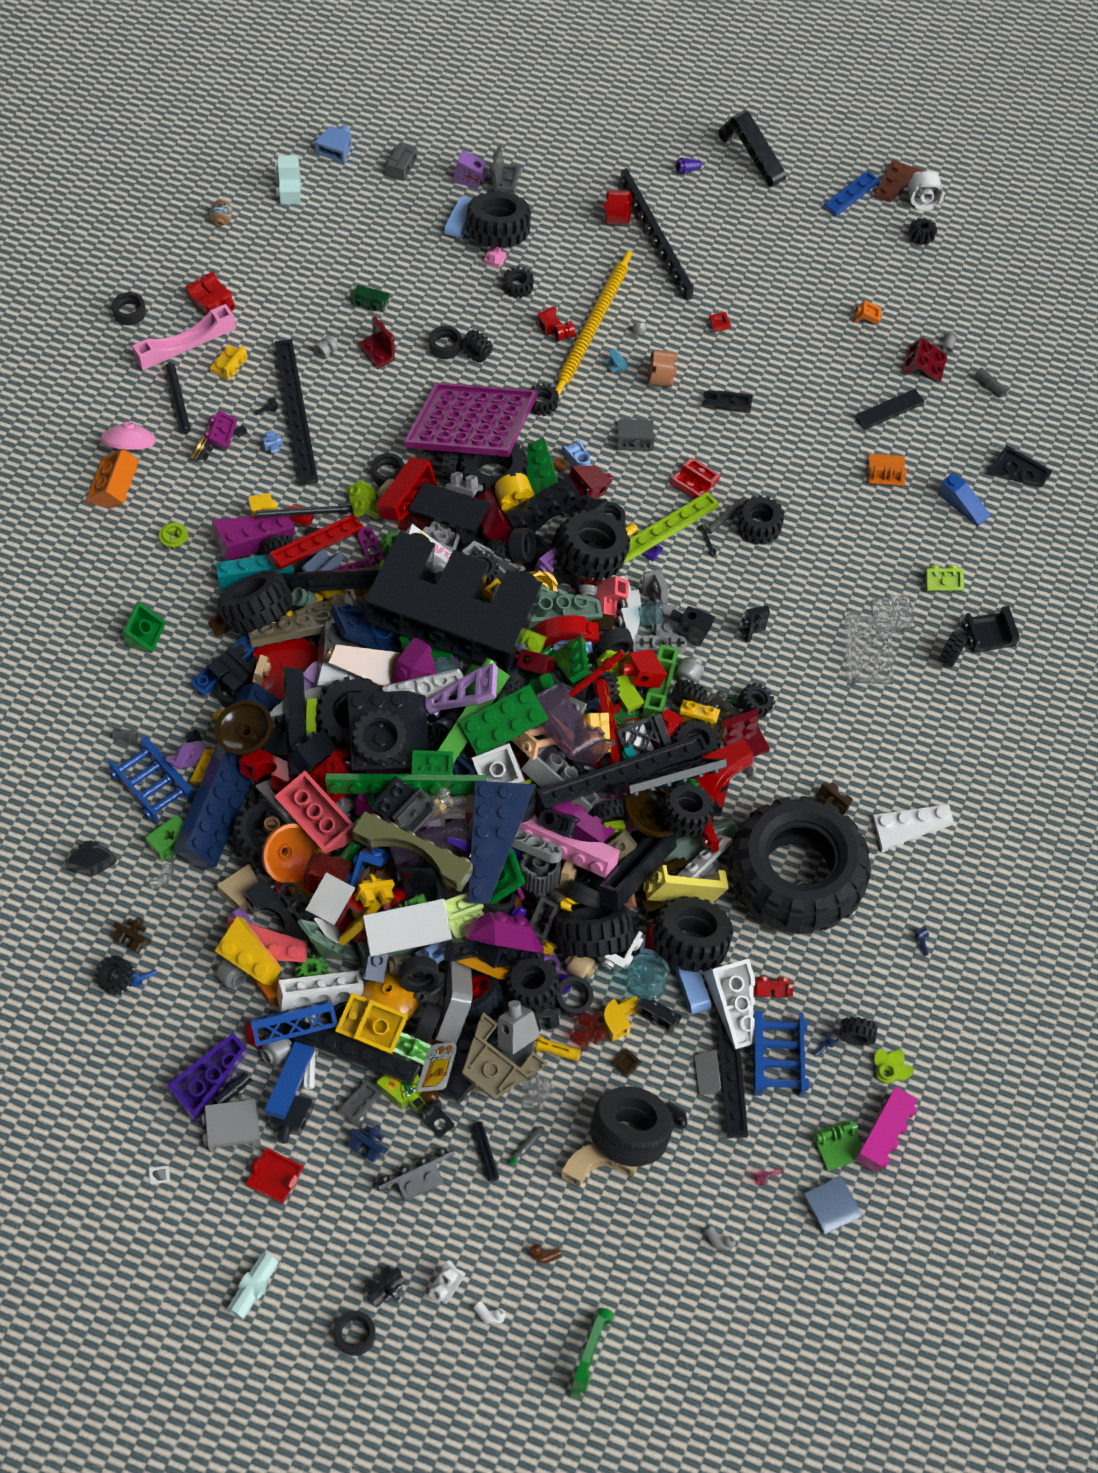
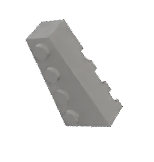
(552, 769)

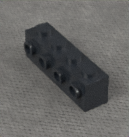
(545, 505)

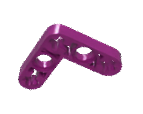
(369, 562)

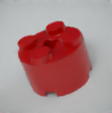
(618, 207)

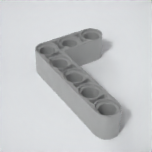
(457, 1003)

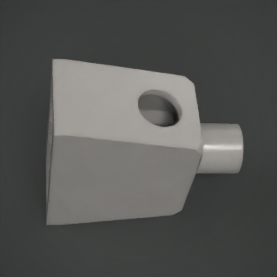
(516, 1028)

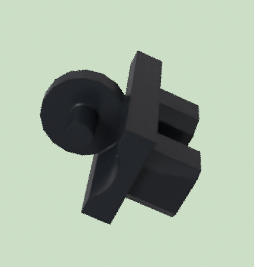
(551, 1017)
(387, 1287)

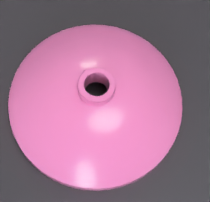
(128, 437)

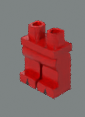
(209, 294)

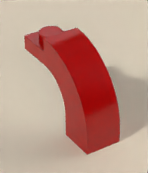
(566, 628)

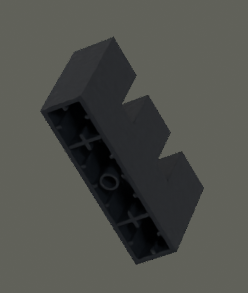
(450, 612)

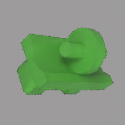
(412, 1048)

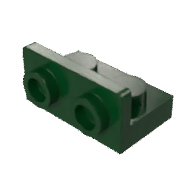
(369, 298)

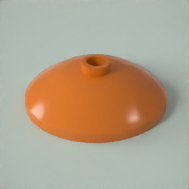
(293, 862)

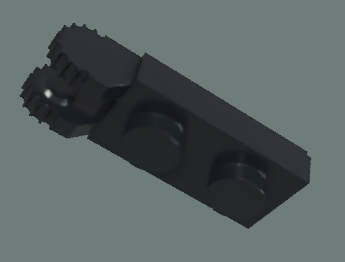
(727, 401)

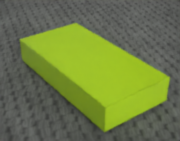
(628, 694)

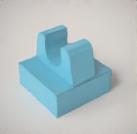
(616, 358)

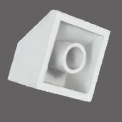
(499, 765)

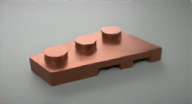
(895, 180)

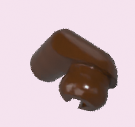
(544, 1256)

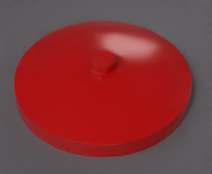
(289, 653)

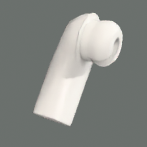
(487, 1316)

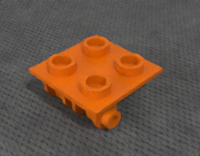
(887, 469)

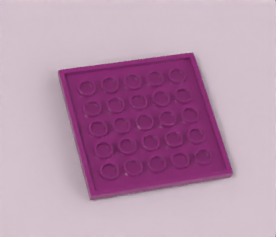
(471, 419)

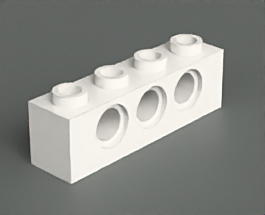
(318, 988)

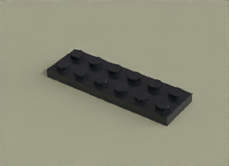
(666, 776)

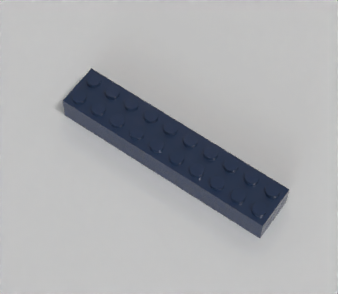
(218, 797)

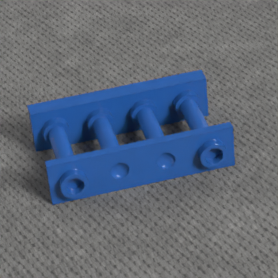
(170, 776)
(760, 1062)

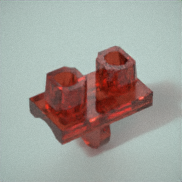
(591, 1022)

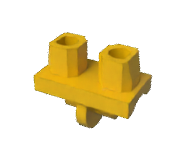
(374, 888)

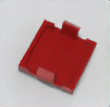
(274, 1175)

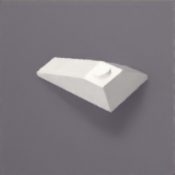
(733, 996)

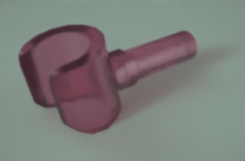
(762, 1175)

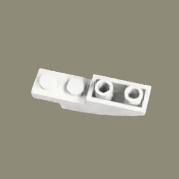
(629, 615)

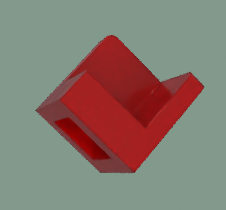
(547, 320)

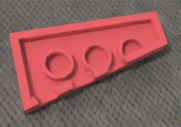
(280, 945)

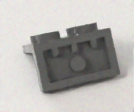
(635, 435)

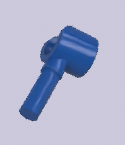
(139, 979)

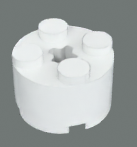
(925, 190)

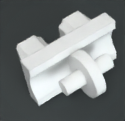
(446, 1283)

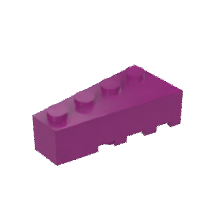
(245, 534)

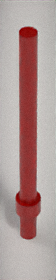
(607, 665)

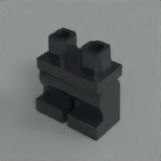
(233, 669)

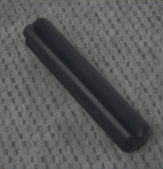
(485, 1151)

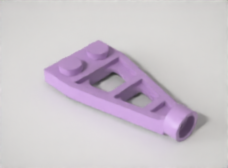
(485, 690)

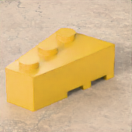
(248, 953)

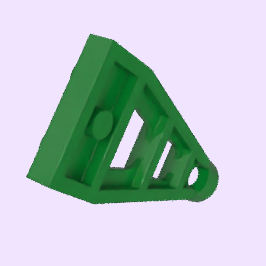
(603, 1317)

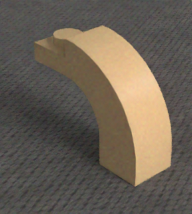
(588, 1159)

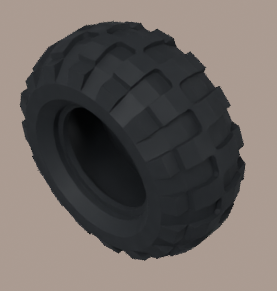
(792, 905)

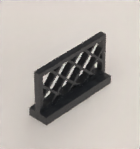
(658, 728)

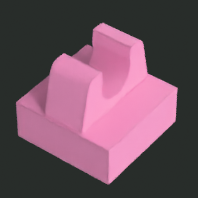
(495, 257)

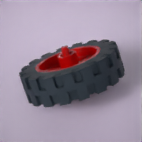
(486, 994)

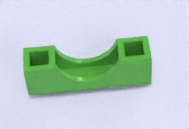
(657, 697)

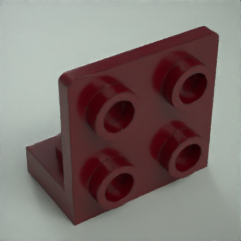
(380, 346)
(925, 357)
(745, 727)

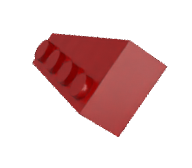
(404, 488)

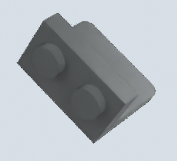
(503, 175)

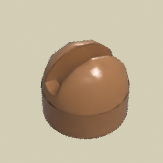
(271, 824)

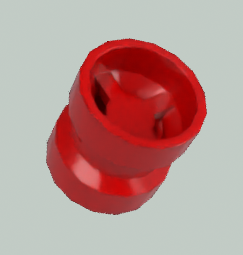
(564, 331)

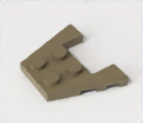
(490, 1068)

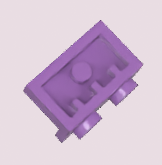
(547, 561)
(187, 755)

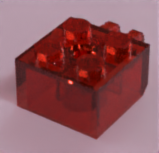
(319, 865)

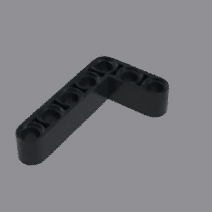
(755, 144)

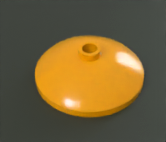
(397, 998)

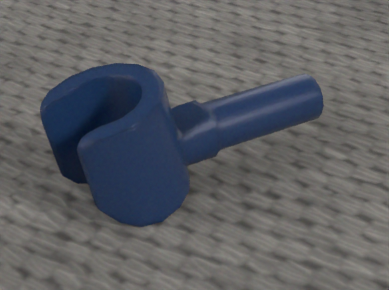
(920, 935)
(827, 1043)

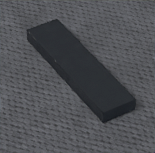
(890, 409)

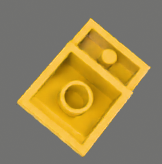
(371, 1023)

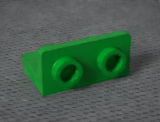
(432, 762)

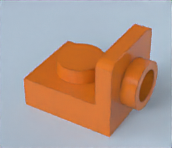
(867, 311)

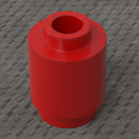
(302, 520)

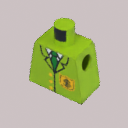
(401, 1093)

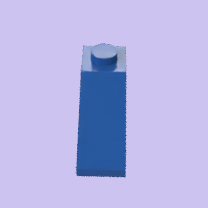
(961, 497)

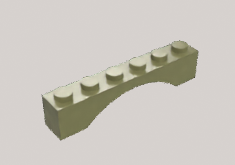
(377, 833)

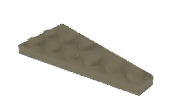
(304, 623)

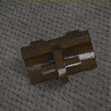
(830, 793)
(123, 931)

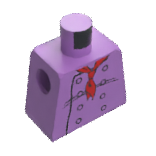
(470, 171)

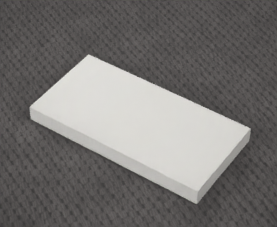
(407, 927)

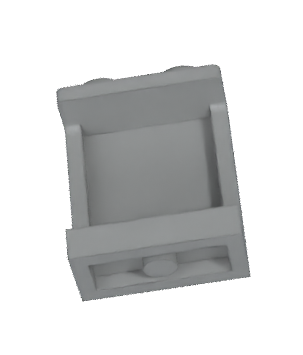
(231, 1124)

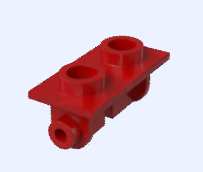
(780, 987)

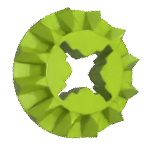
(172, 529)

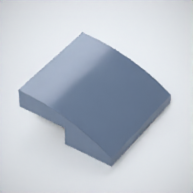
(832, 1204)

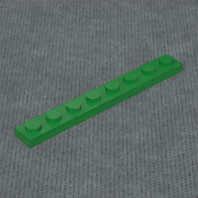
(377, 782)

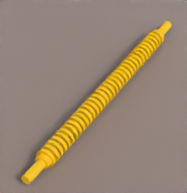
(593, 322)

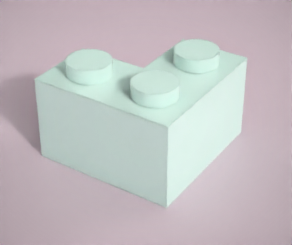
(288, 179)

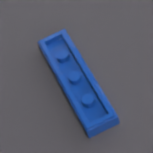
(851, 193)
(289, 1080)

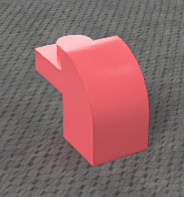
(610, 592)

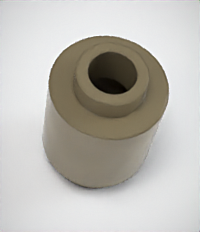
(394, 964)

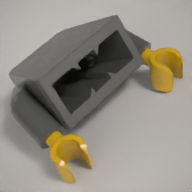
(544, 916)

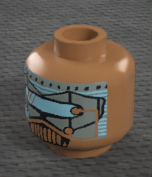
(221, 212)

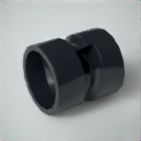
(444, 725)

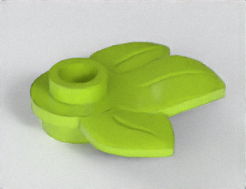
(893, 1064)

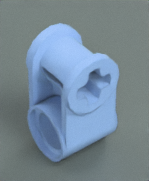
(576, 454)

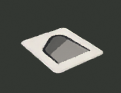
(159, 1175)

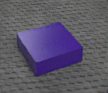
(653, 552)

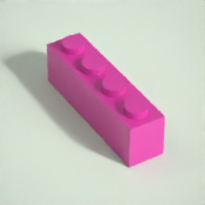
(886, 1130)

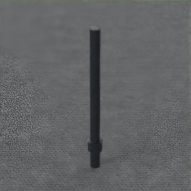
(340, 509)

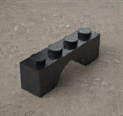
(263, 898)

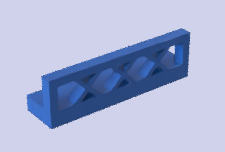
(293, 1014)

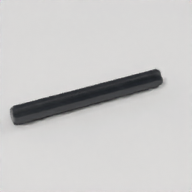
(177, 398)

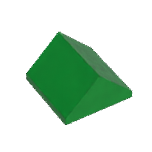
(143, 629)

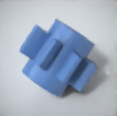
(272, 442)

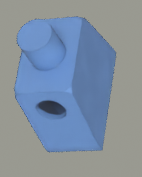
(334, 143)

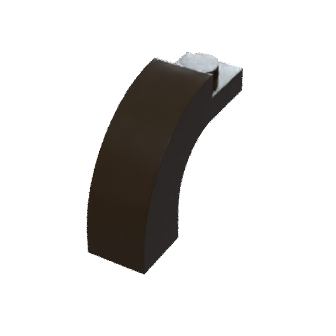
(652, 908)

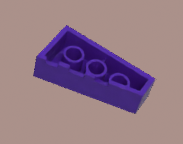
(206, 1077)

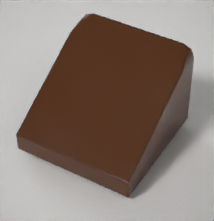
(218, 625)

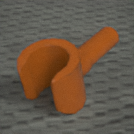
(560, 465)

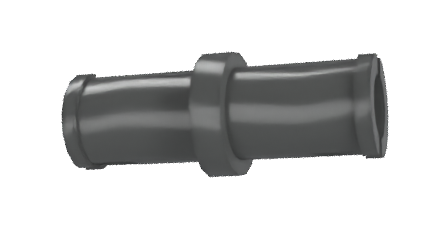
(991, 382)

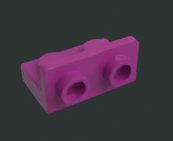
(220, 429)

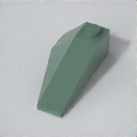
(561, 604)
(324, 946)

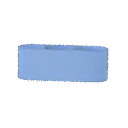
(457, 221)
(693, 990)

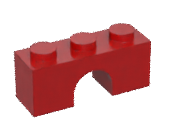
(263, 763)

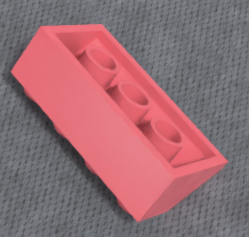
(316, 813)

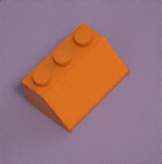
(112, 479)

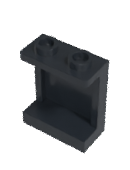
(991, 631)

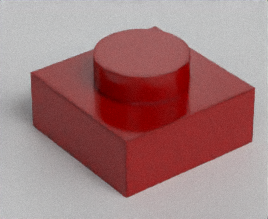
(719, 322)

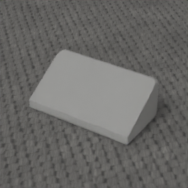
(707, 1073)

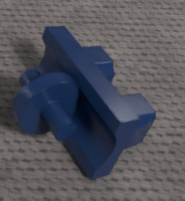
(359, 1138)

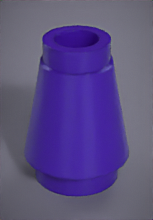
(687, 165)

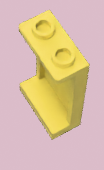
(666, 888)

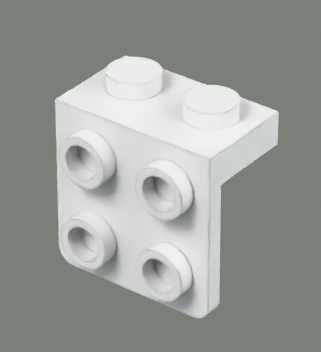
(617, 962)

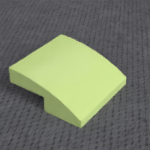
(461, 913)

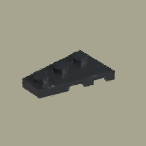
(1019, 468)

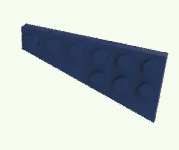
(495, 822)

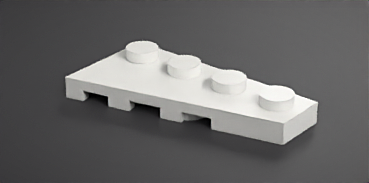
(427, 685)
(902, 826)

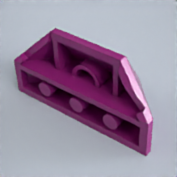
(414, 662)
(504, 931)

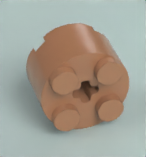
(662, 368)

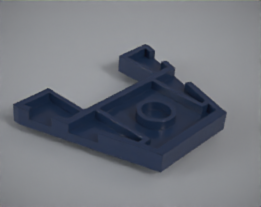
(352, 627)

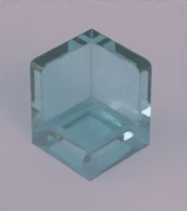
(651, 613)

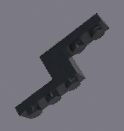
(491, 954)

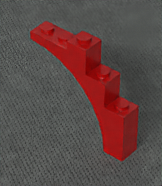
(738, 758)

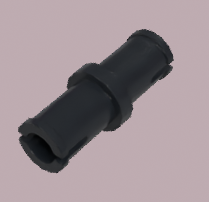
(232, 1089)

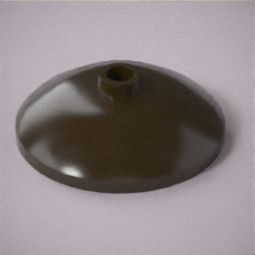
(240, 719)
(645, 813)

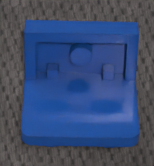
(371, 855)

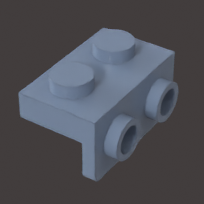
(322, 561)

